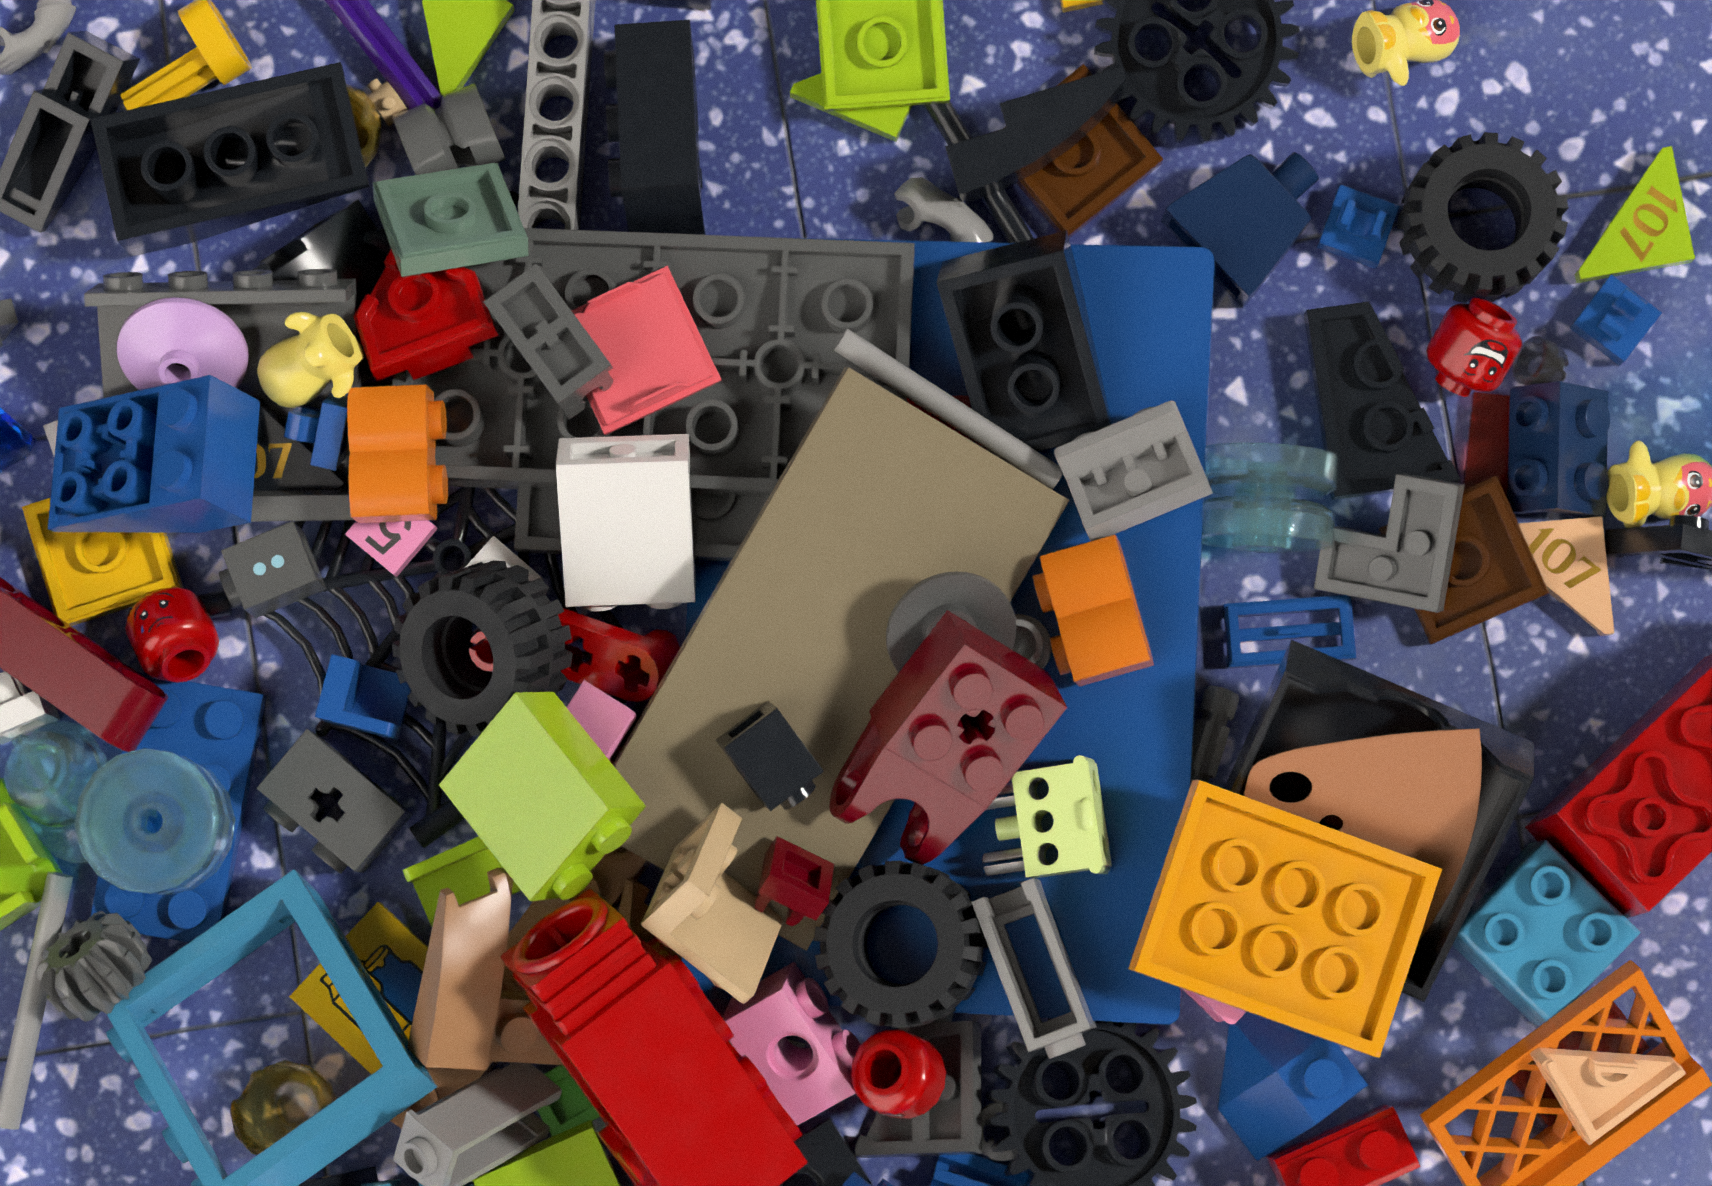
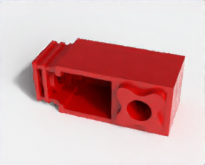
(1644, 804)
(650, 1054)

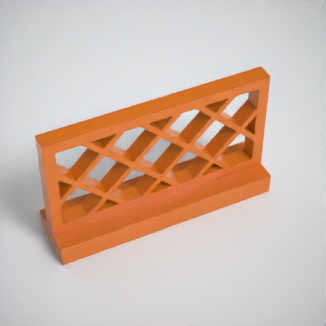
(1558, 1152)

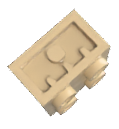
(709, 913)

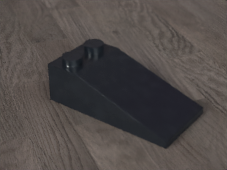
(228, 158)

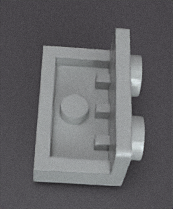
(1132, 470)

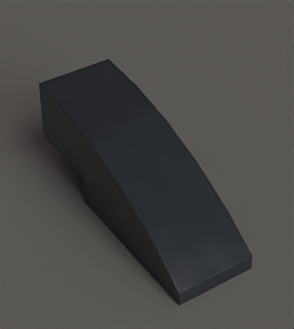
(57, 130)
(1035, 134)

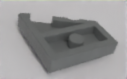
(955, 1120)

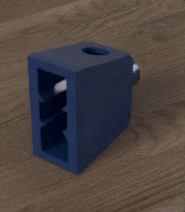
(1245, 219)

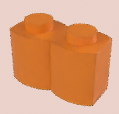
(394, 453)
(1094, 611)

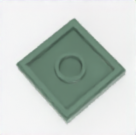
(450, 219)

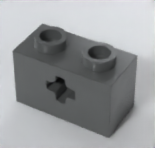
(318, 768)

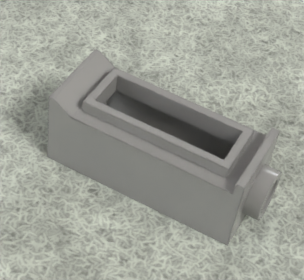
(1058, 1034)
(476, 1126)

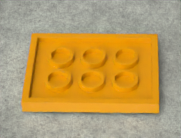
(1285, 918)

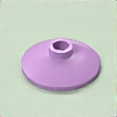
(181, 333)

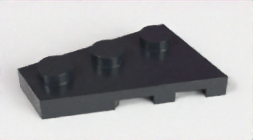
(1368, 404)

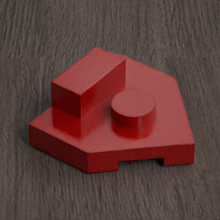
(422, 320)

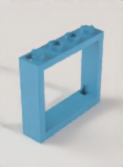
(331, 1130)

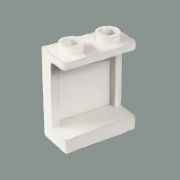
(626, 521)

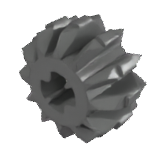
(93, 966)

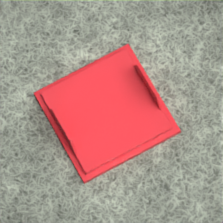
(651, 347)

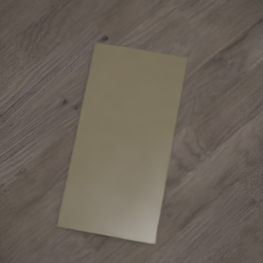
(804, 618)

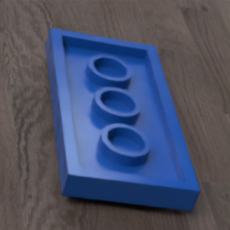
(221, 733)

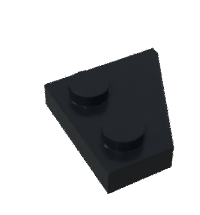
(1681, 543)

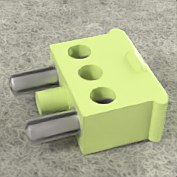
(1077, 826)

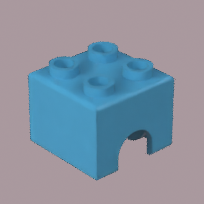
(1543, 933)

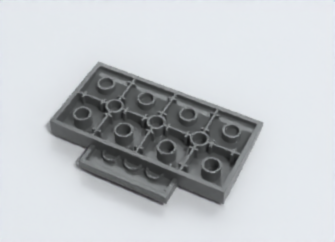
(768, 323)

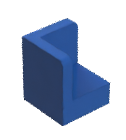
(363, 698)

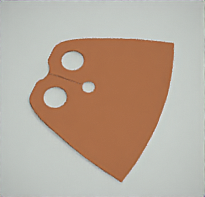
(1392, 790)

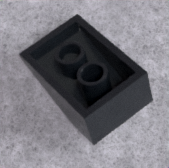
(1026, 340)

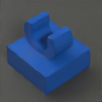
(1357, 226)
(1615, 320)
(324, 428)

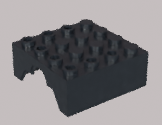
(1331, 701)

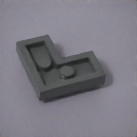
(1410, 561)

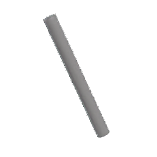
(947, 408)
(32, 1002)

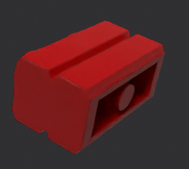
(1353, 1153)

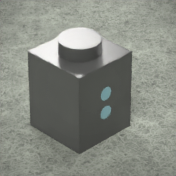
(270, 570)

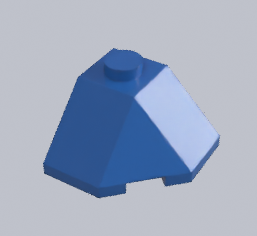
(1280, 1082)

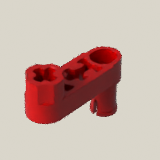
(620, 661)

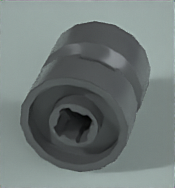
(450, 135)

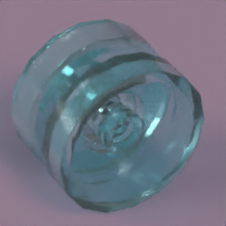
(1266, 497)
(115, 815)

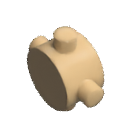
(385, 100)

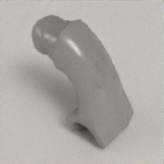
(50, 22)
(938, 207)

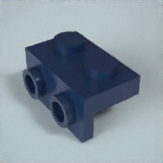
(1558, 449)

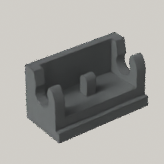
(551, 339)

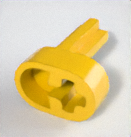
(215, 57)

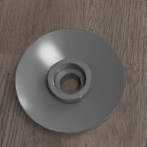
(962, 594)

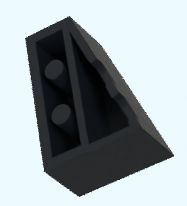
(655, 127)

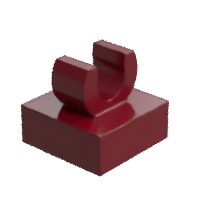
(794, 880)

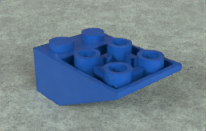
(156, 460)

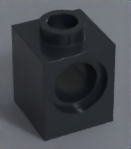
(771, 758)

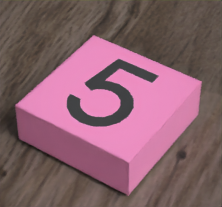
(392, 542)

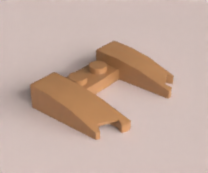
(460, 1006)

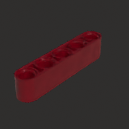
(75, 672)

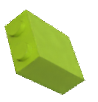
(542, 796)

